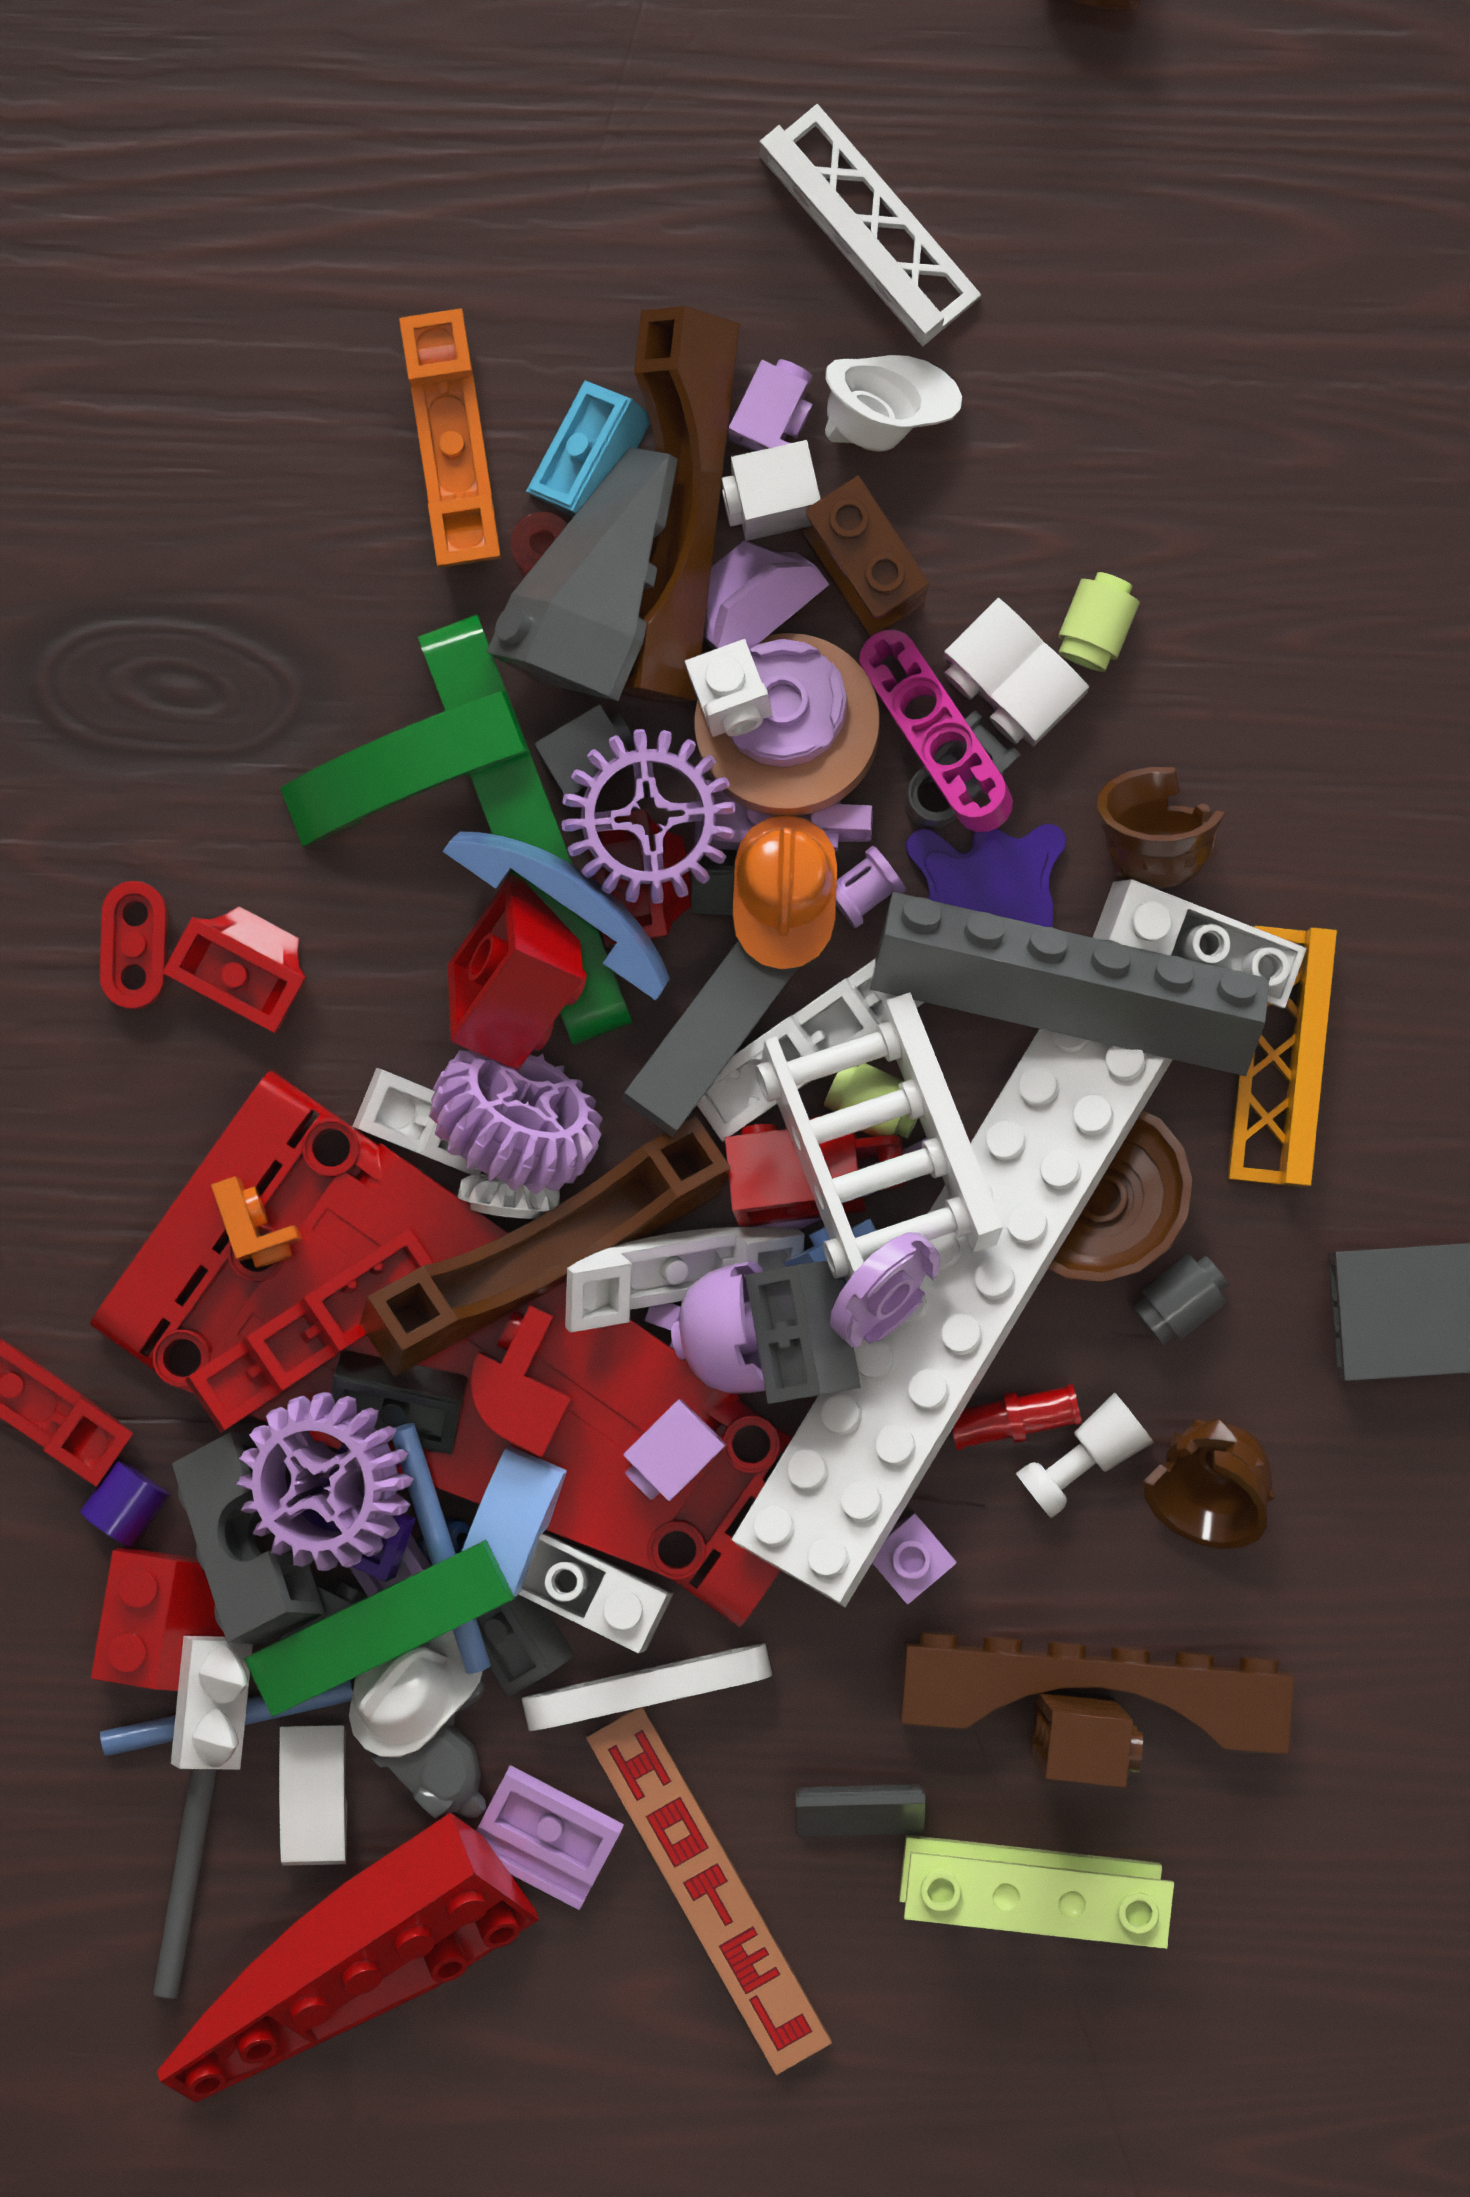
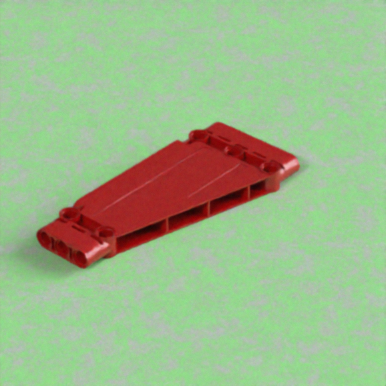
(615, 1373)

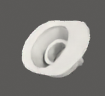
(884, 398)
(410, 1697)

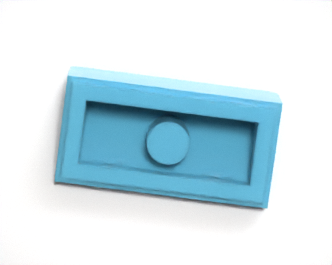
(587, 447)

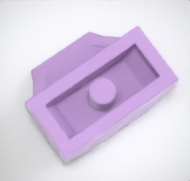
(756, 593)

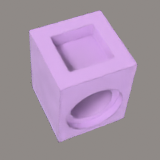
(672, 1452)
(912, 1557)

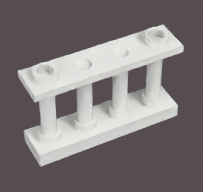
(919, 1096)

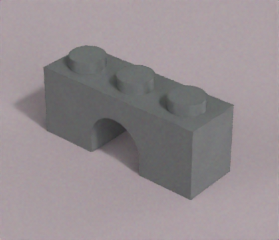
(253, 1592)

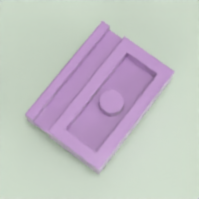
(548, 1836)

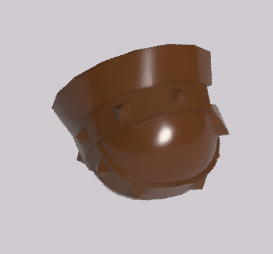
(1148, 837)
(1213, 1486)

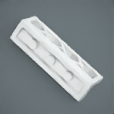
(850, 230)

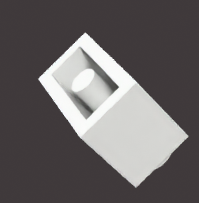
(771, 490)

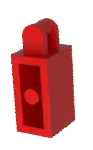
(771, 1183)

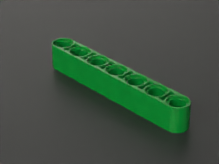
(520, 811)

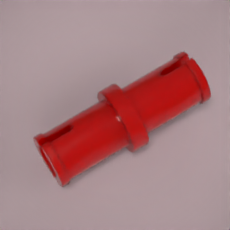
(1016, 1417)

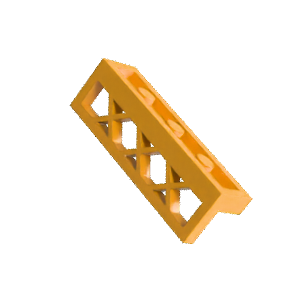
(1304, 1073)

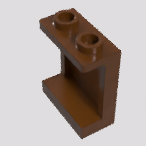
(865, 557)

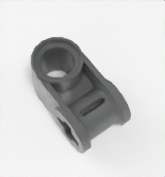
(949, 754)

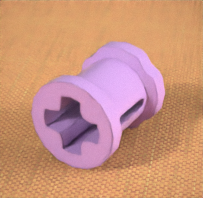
(866, 886)

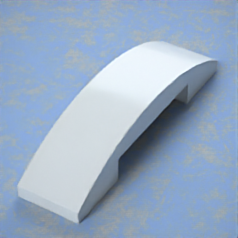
(664, 1268)

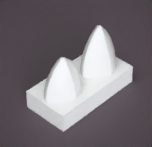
(211, 1704)

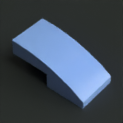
(516, 1511)

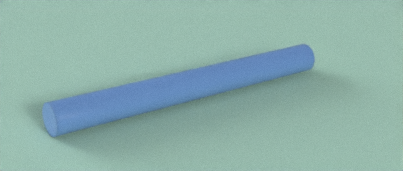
(437, 1536)
(162, 1729)

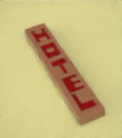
(709, 1889)

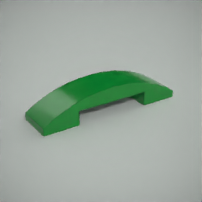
(403, 766)

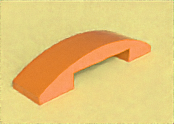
(450, 438)

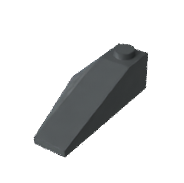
(580, 604)

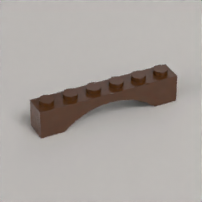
(687, 384)
(469, 1291)
(962, 1684)

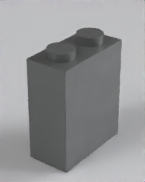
(1401, 1311)

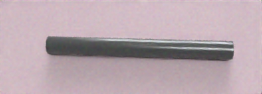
(184, 1883)

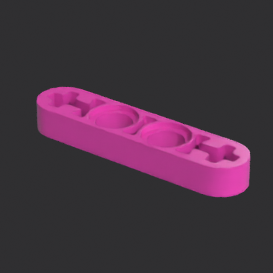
(937, 728)

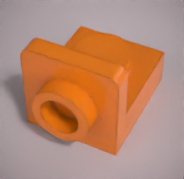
(241, 1215)

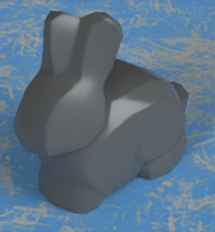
(444, 1771)

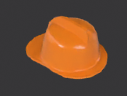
(784, 891)

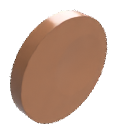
(812, 784)

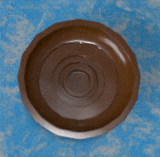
(1132, 1210)

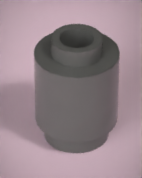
(1181, 1298)

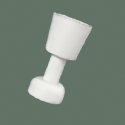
(1104, 1438)

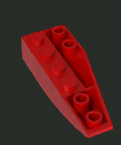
(357, 1955)

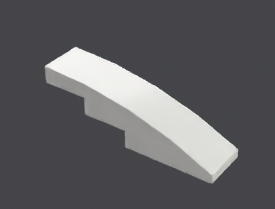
(832, 1019)

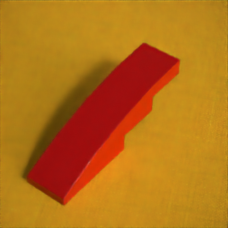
(301, 1336)

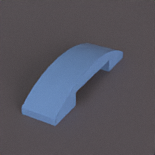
(495, 856)

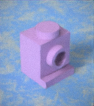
(772, 406)

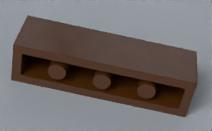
(1084, 1739)

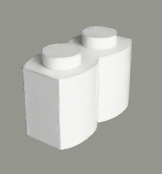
(1014, 674)

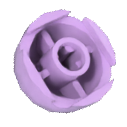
(719, 1331)

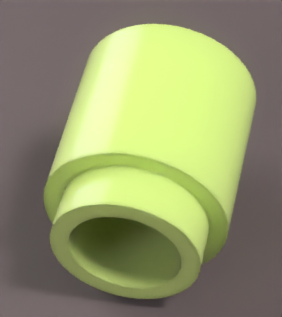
(1098, 621)
(863, 1084)

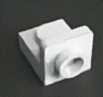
(729, 689)

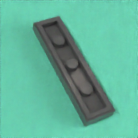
(705, 1039)

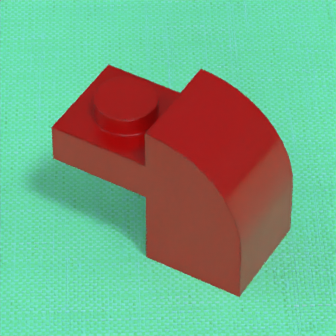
(508, 1397)

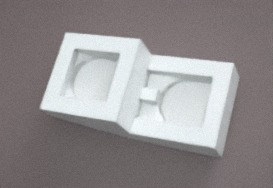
(400, 1114)
(313, 1795)

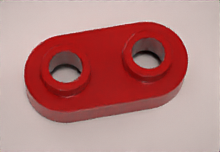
(133, 946)

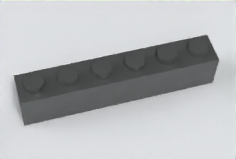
(1070, 984)

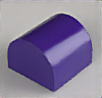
(124, 1503)

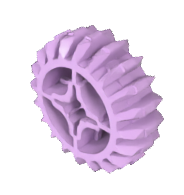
(642, 762)
(514, 1123)
(358, 1518)

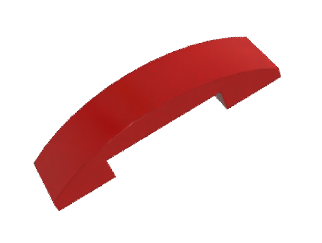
(58, 1416)

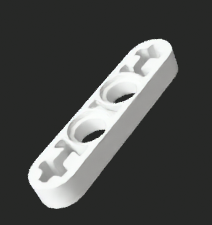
(647, 1687)

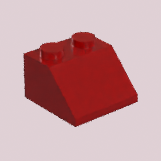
(513, 976)
(145, 1614)

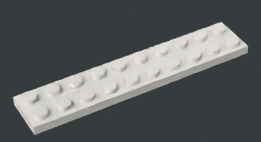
(872, 1444)

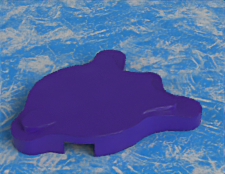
(996, 875)

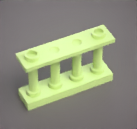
(1035, 1891)

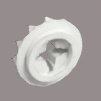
(499, 1200)

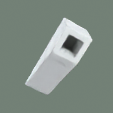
(1174, 927)
(595, 1593)

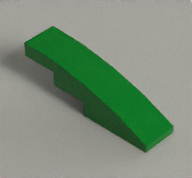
(379, 1628)

